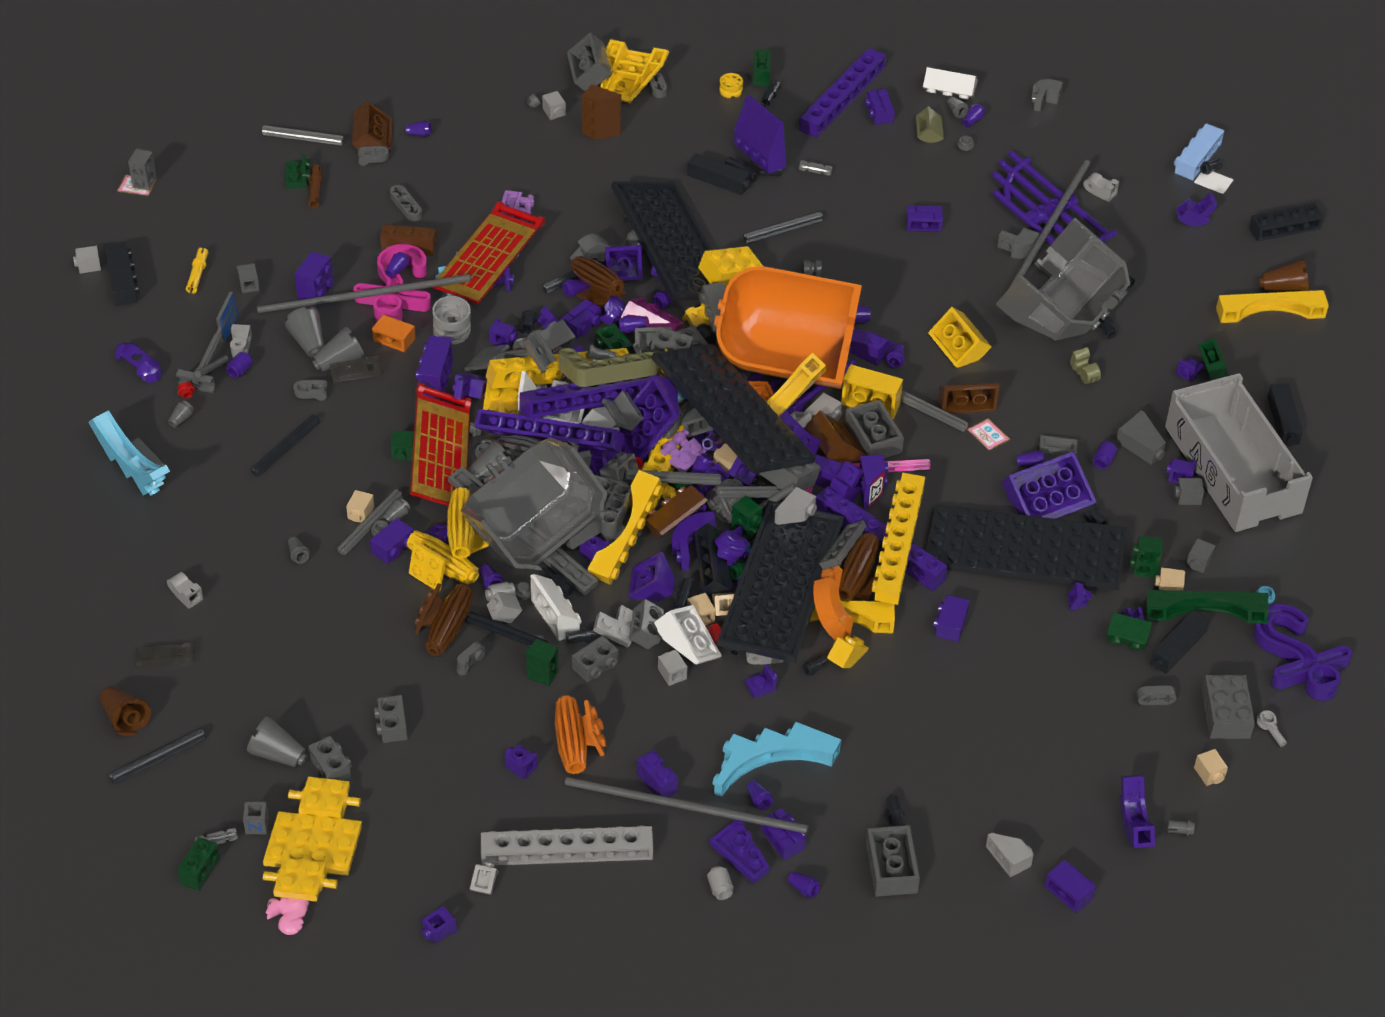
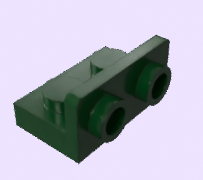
(297, 173)

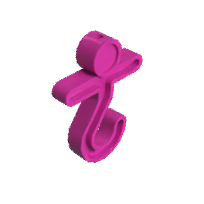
(393, 303)

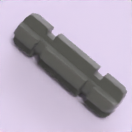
(815, 168)
(221, 836)

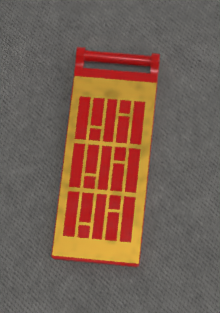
(489, 252)
(438, 443)

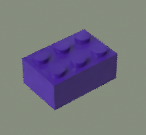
(436, 363)

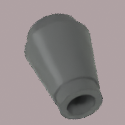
(958, 107)
(180, 414)
(398, 509)
(298, 551)

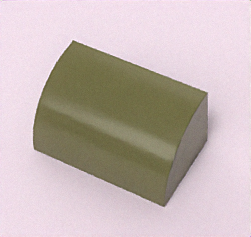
(929, 126)

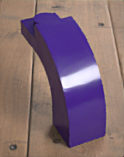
(684, 535)
(1134, 815)

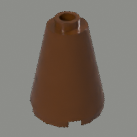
(1286, 278)
(124, 710)

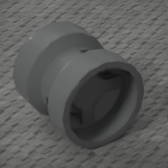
(812, 268)

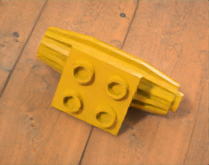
(461, 535)
(433, 560)

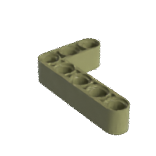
(608, 370)

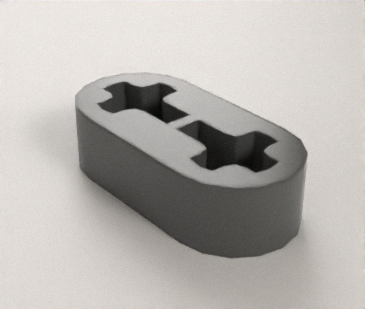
(655, 86)
(1156, 695)

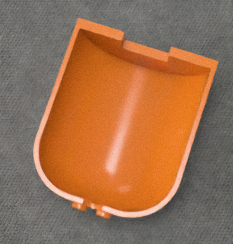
(781, 317)

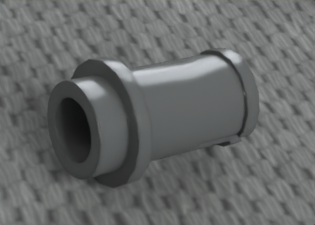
(1181, 827)

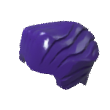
(614, 310)
(730, 546)

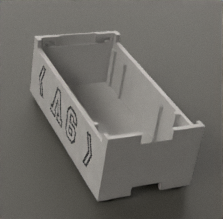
(1236, 452)

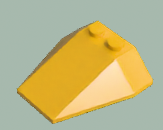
(631, 69)

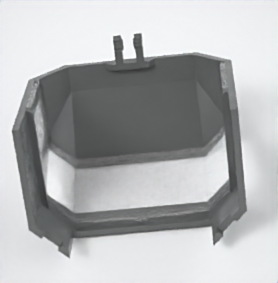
(1080, 289)
(535, 503)

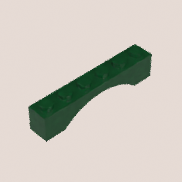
(1247, 606)

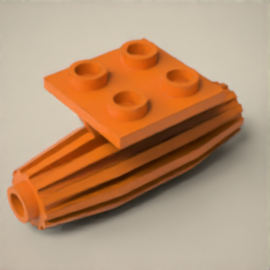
(577, 732)

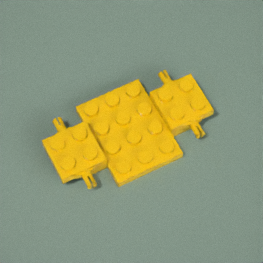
(313, 841)

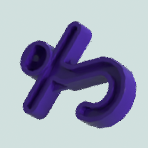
(1315, 668)

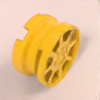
(731, 86)

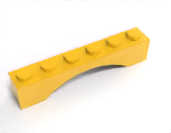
(1303, 303)
(803, 378)
(608, 561)
(875, 616)

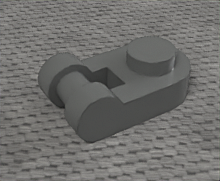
(372, 154)
(311, 389)
(469, 657)

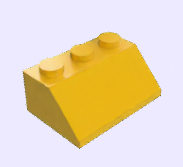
(959, 338)

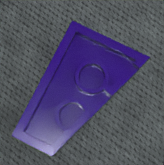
(739, 850)

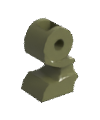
(1088, 372)

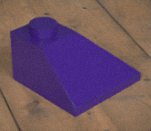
(652, 579)

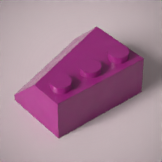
(654, 318)

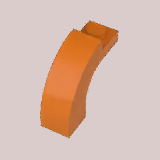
(829, 606)

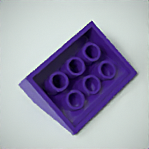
(760, 136)
(660, 410)
(1050, 488)

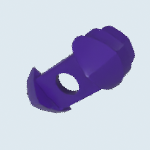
(147, 367)

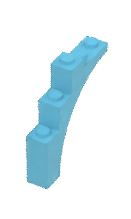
(117, 446)
(770, 747)

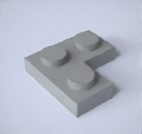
(615, 629)

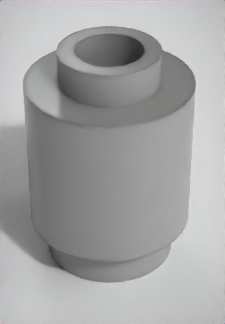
(504, 587)
(720, 882)

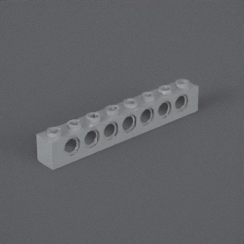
(625, 845)

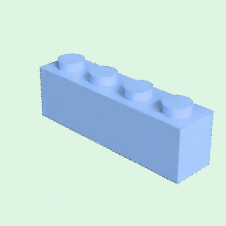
(1198, 151)

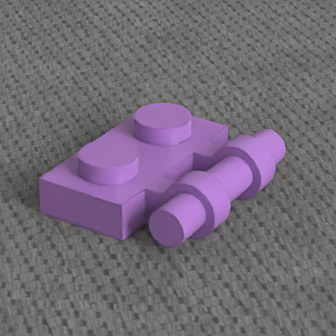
(515, 199)
(685, 457)

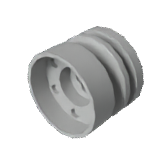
(452, 318)

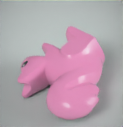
(292, 911)

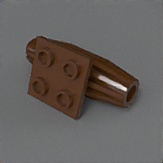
(601, 279)
(857, 574)
(443, 617)

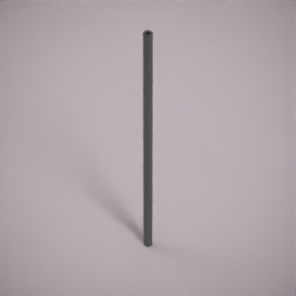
(1052, 220)
(364, 293)
(687, 805)

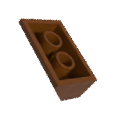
(601, 113)
(371, 127)
(420, 237)
(969, 398)
(834, 438)
(674, 511)

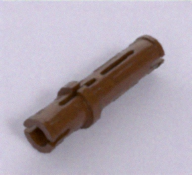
(315, 182)

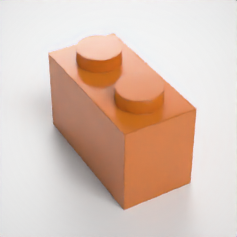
(393, 333)

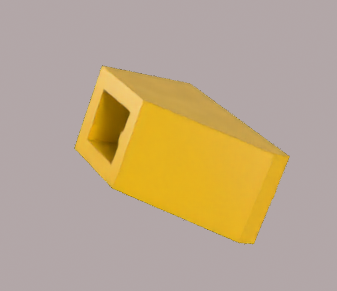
(847, 651)

